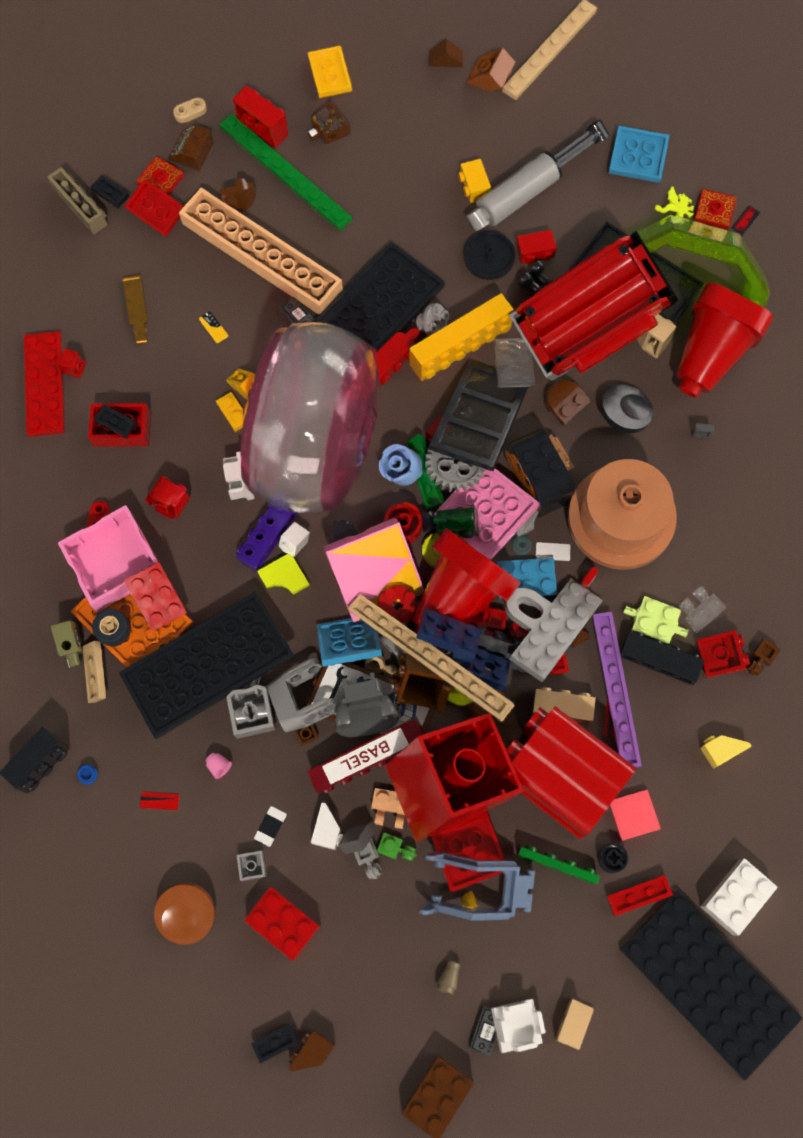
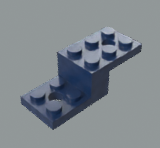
(463, 644)

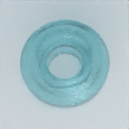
(521, 551)

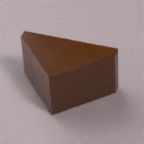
(446, 55)

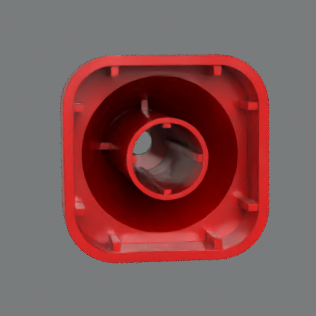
(719, 336)
(463, 581)

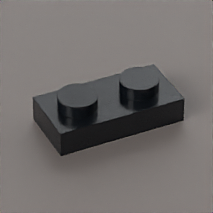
(109, 191)
(115, 421)
(275, 1043)

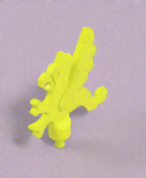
(679, 207)

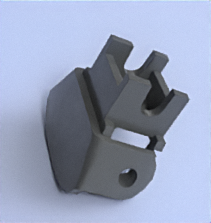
(364, 710)

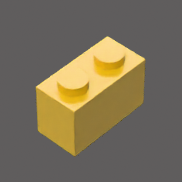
(474, 180)

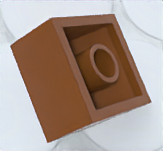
(491, 70)

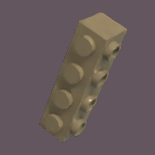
(77, 200)

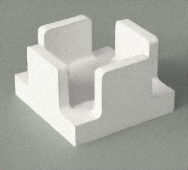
(232, 473)
(518, 1026)

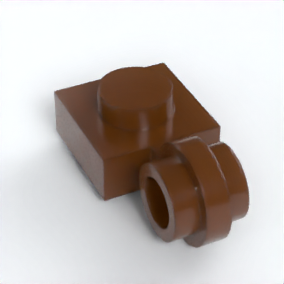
(765, 653)

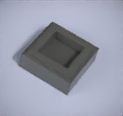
(703, 430)

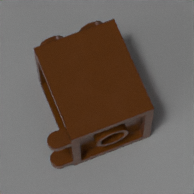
(419, 685)

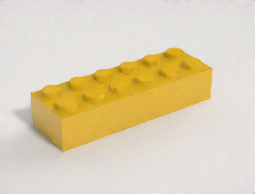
(461, 337)

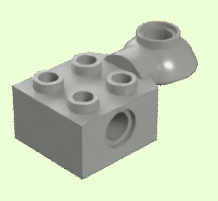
(250, 710)

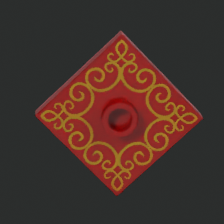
(162, 175)
(715, 209)

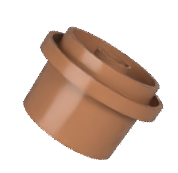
(623, 514)

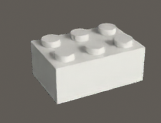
(739, 897)

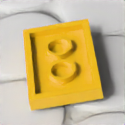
(329, 71)

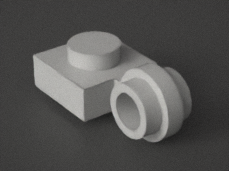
(366, 856)

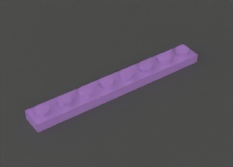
(616, 688)

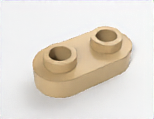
(190, 110)

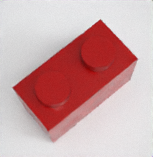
(536, 247)

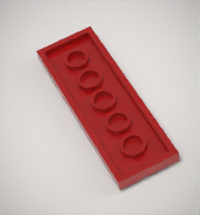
(44, 384)

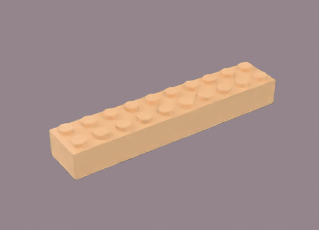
(261, 251)

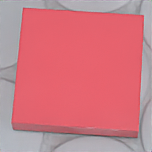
(634, 815)

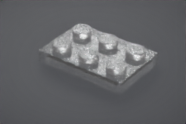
(513, 363)

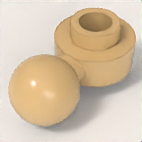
(388, 671)

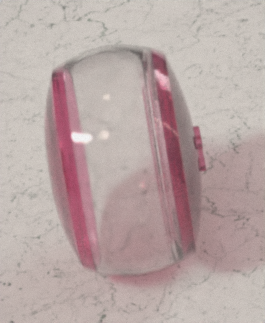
(309, 417)

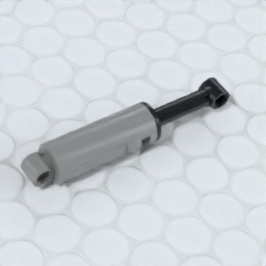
(530, 180)

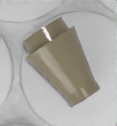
(448, 980)

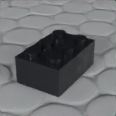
(34, 761)

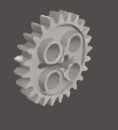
(452, 478)

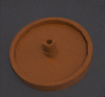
(184, 913)

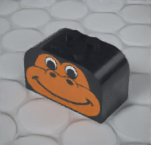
(540, 471)

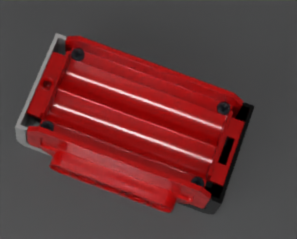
(594, 308)

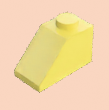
(722, 749)

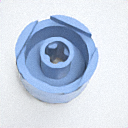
(400, 465)

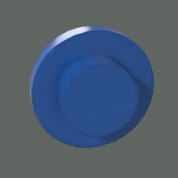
(87, 774)

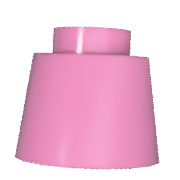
(218, 765)

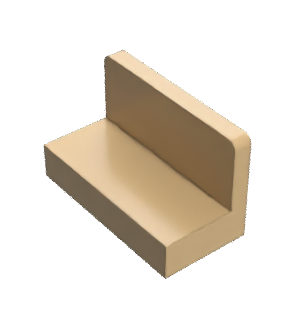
(574, 1024)

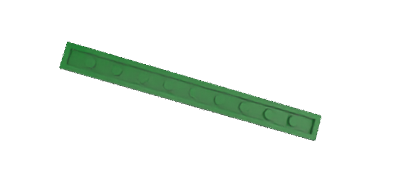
(286, 172)

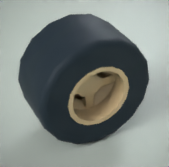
(108, 621)

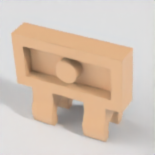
(384, 802)

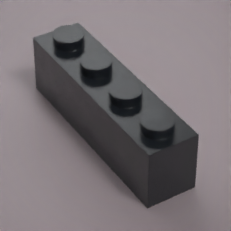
(499, 645)
(662, 658)

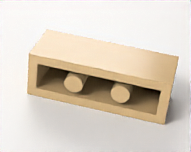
(577, 707)

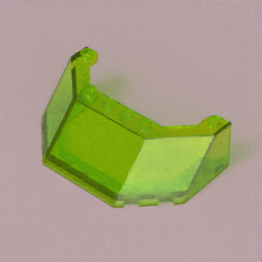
(711, 243)

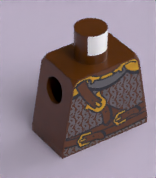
(329, 124)

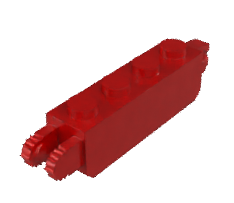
(395, 353)

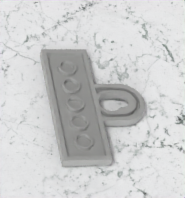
(555, 628)

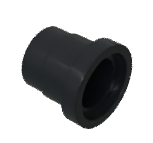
(428, 521)

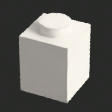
(294, 539)

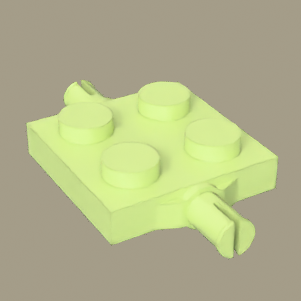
(656, 620)

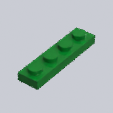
(430, 493)
(566, 867)

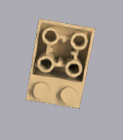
(658, 338)

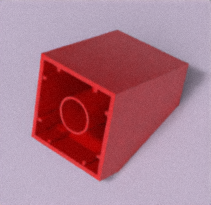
(453, 776)

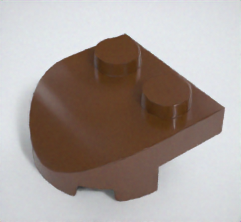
(239, 196)
(565, 400)

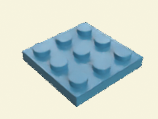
(639, 154)
(347, 641)

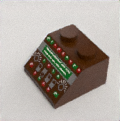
(192, 147)

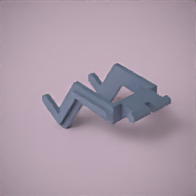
(514, 889)

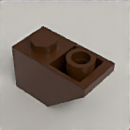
(313, 1053)

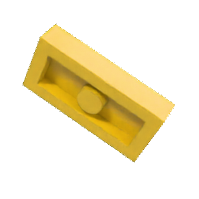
(232, 410)

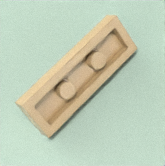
(94, 672)

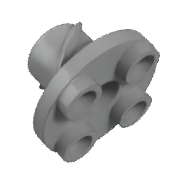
(433, 319)

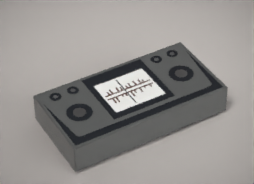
(296, 312)
(484, 1034)

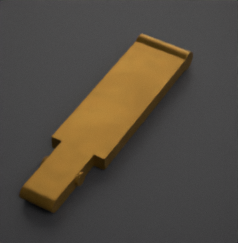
(136, 306)

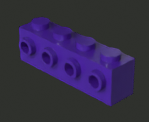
(264, 537)

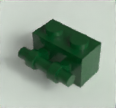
(460, 521)

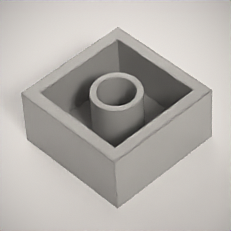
(251, 866)

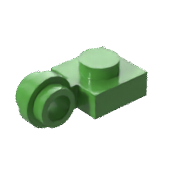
(390, 847)

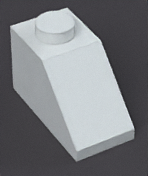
(326, 830)

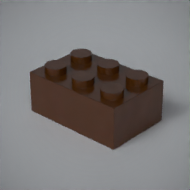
(437, 1097)

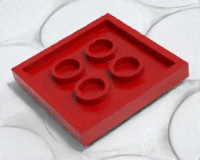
(471, 840)

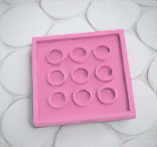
(500, 510)

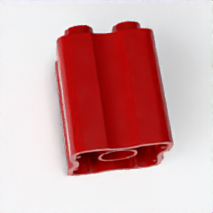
(568, 771)

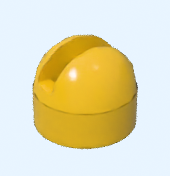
(469, 900)

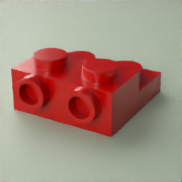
(723, 654)

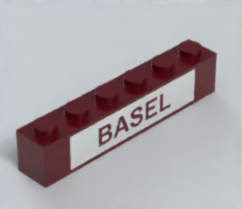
(362, 757)

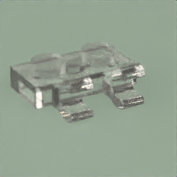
(705, 612)

